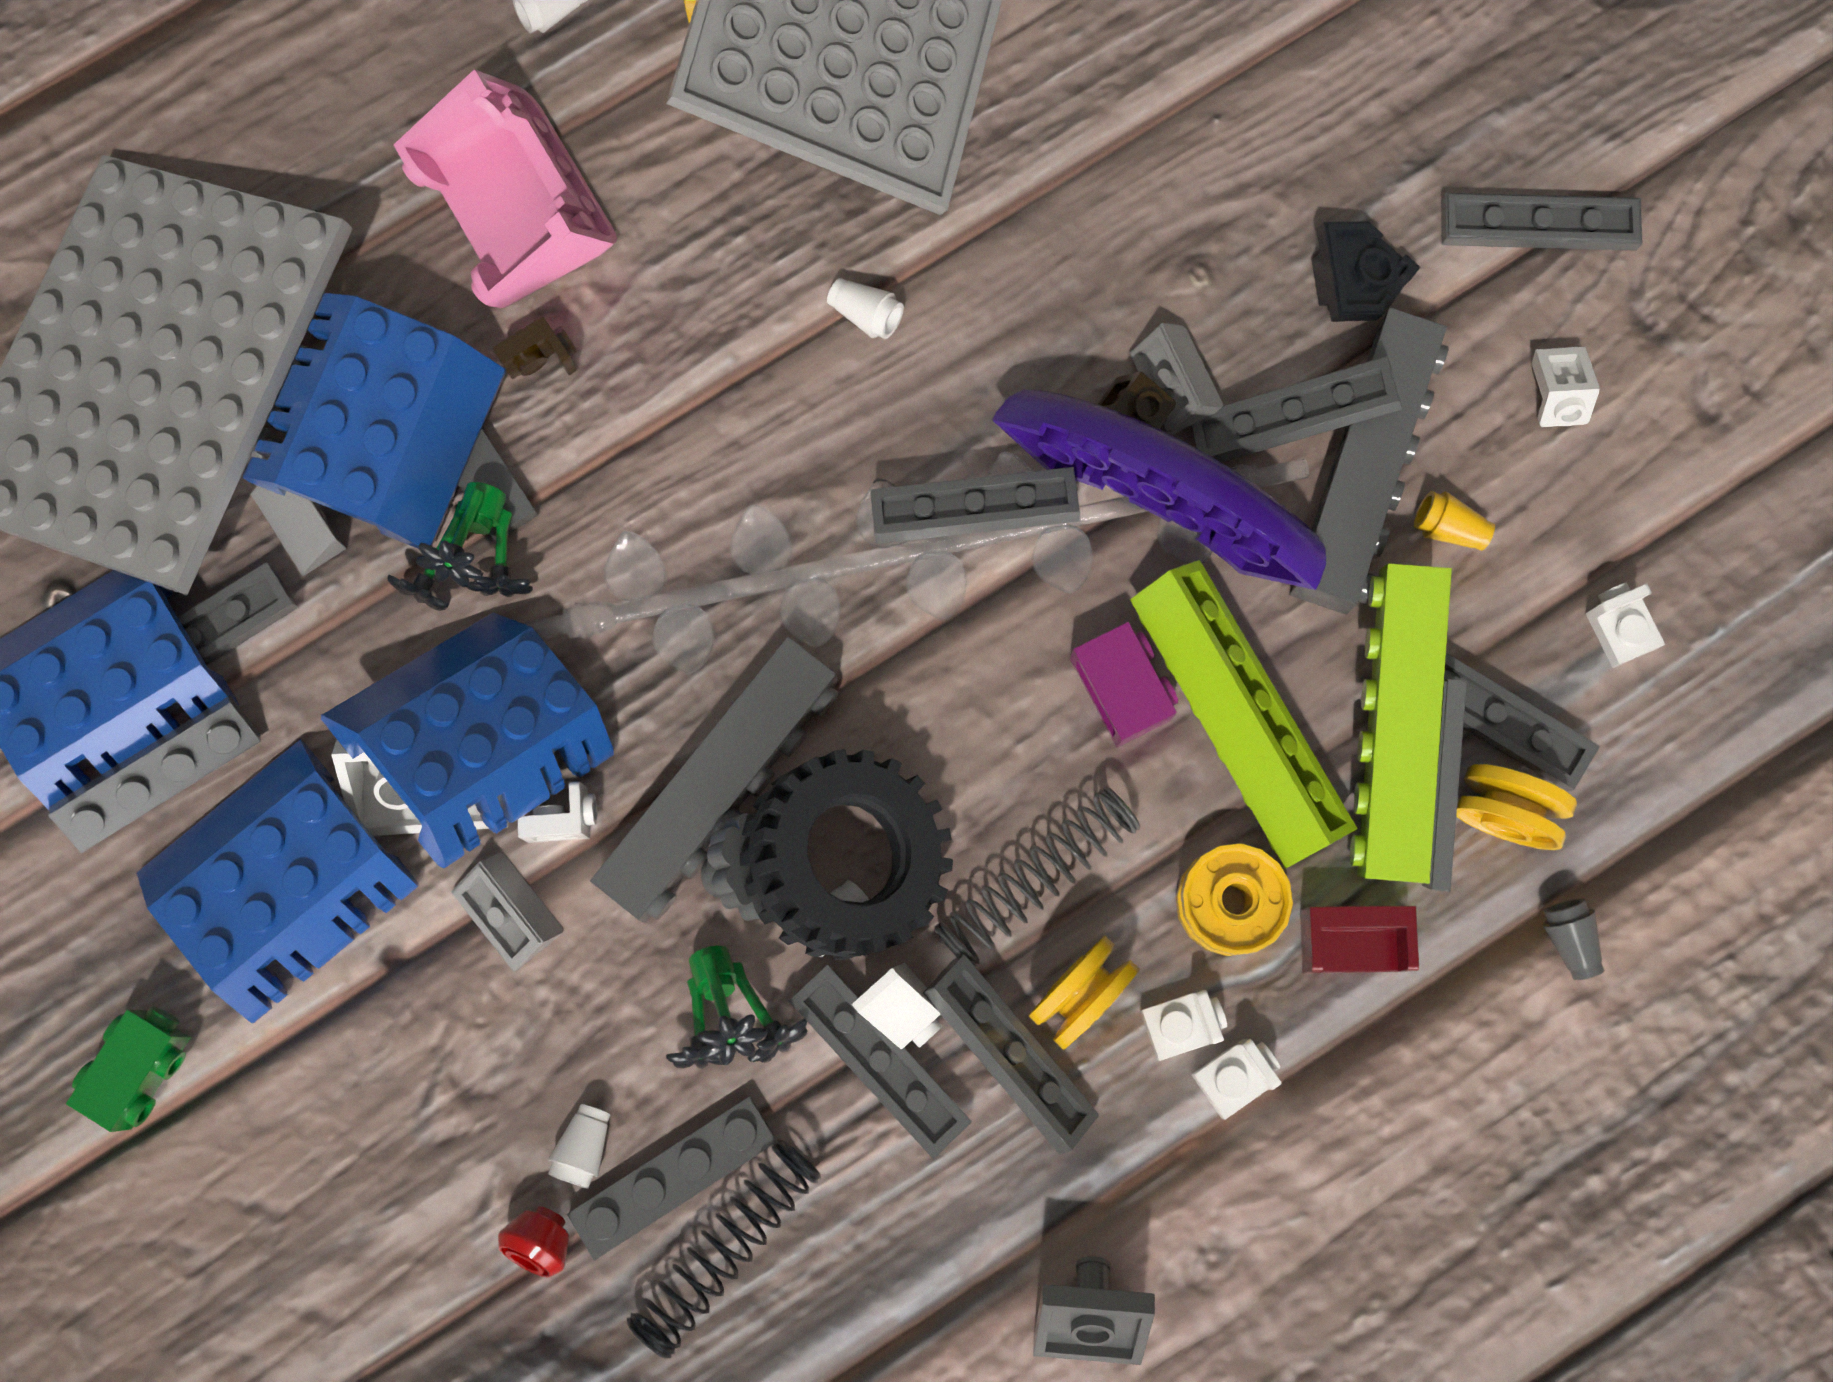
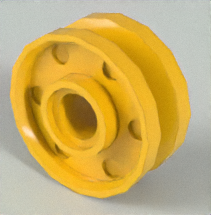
(1515, 806)
(1265, 894)
(1084, 992)

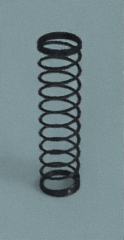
(648, 1332)

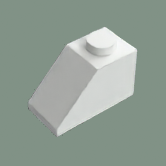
(900, 1008)

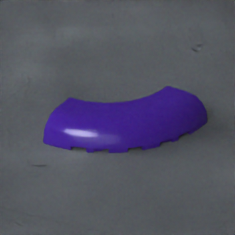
(1168, 480)

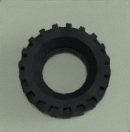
(785, 875)

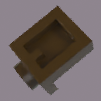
(528, 349)
(1139, 398)

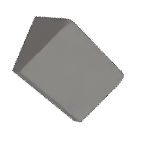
(1176, 367)
(300, 528)
(507, 910)

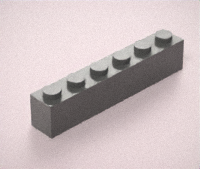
(1369, 462)
(716, 781)

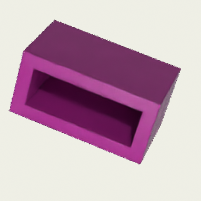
(1124, 683)

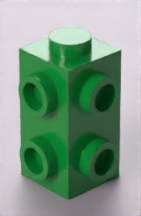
(124, 1076)

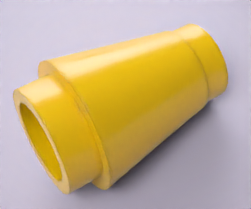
(1453, 522)

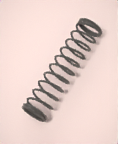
(1118, 810)

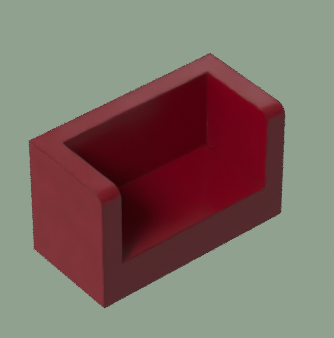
(1359, 939)

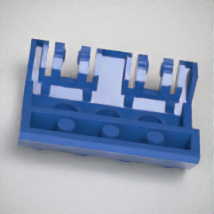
(378, 419)
(97, 683)
(473, 729)
(269, 882)

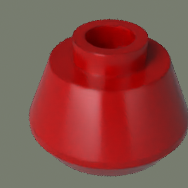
(536, 1241)

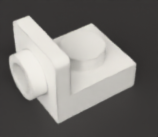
(1565, 385)
(1624, 624)
(552, 824)
(1184, 1024)
(1238, 1076)

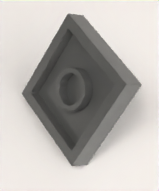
(1092, 1320)

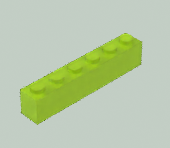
(1242, 713)
(1402, 723)

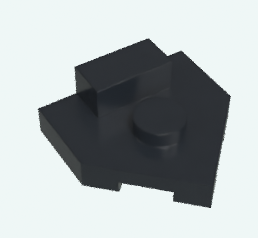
(1358, 271)

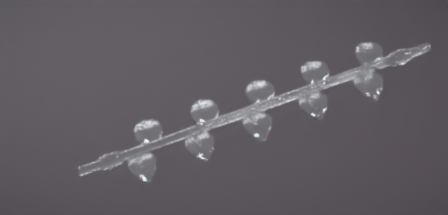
(811, 604)

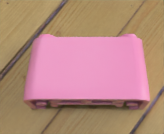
(506, 187)

